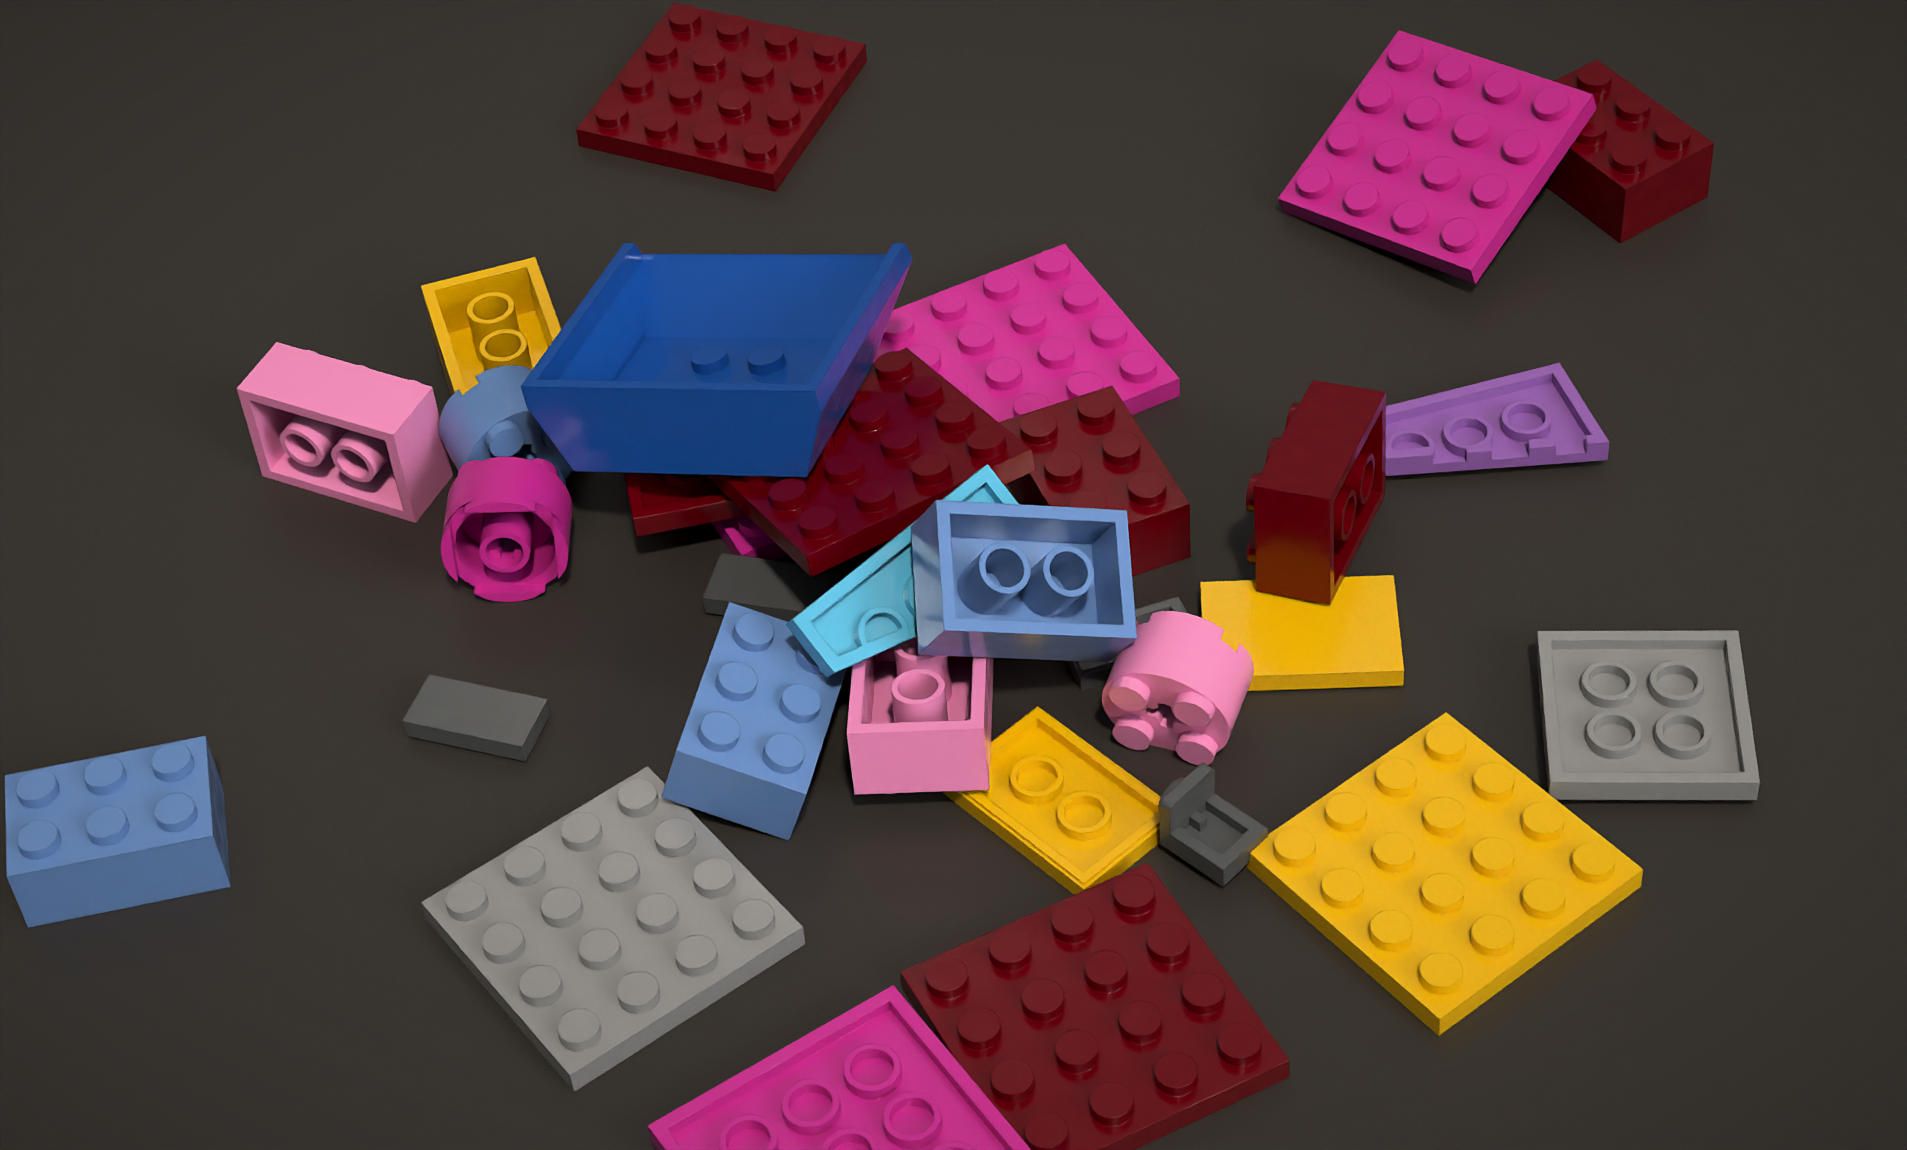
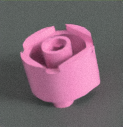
(1177, 687)

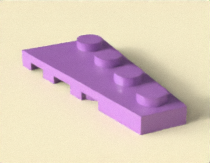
(1494, 424)

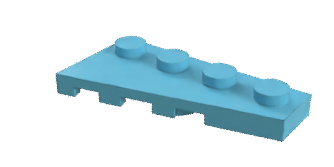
(876, 601)

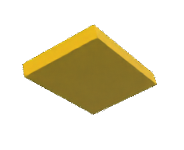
(1308, 641)
(1064, 804)

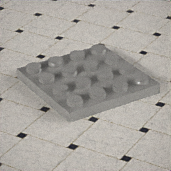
(612, 927)

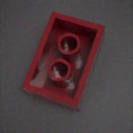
(1630, 159)
(1098, 458)
(1318, 491)

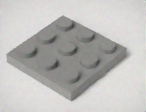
(1646, 715)

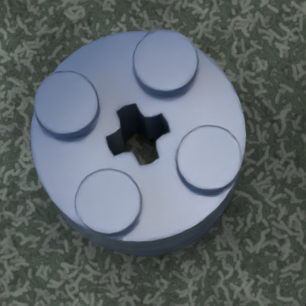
(496, 422)

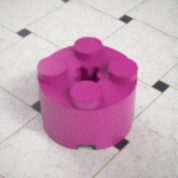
(507, 527)

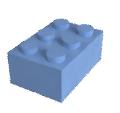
(1023, 581)
(754, 726)
(116, 831)

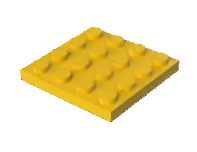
(1443, 871)

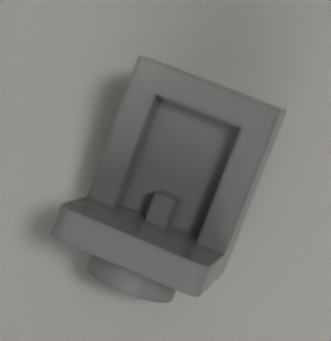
(1207, 827)

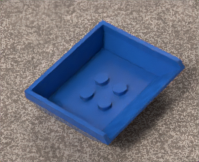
(714, 360)

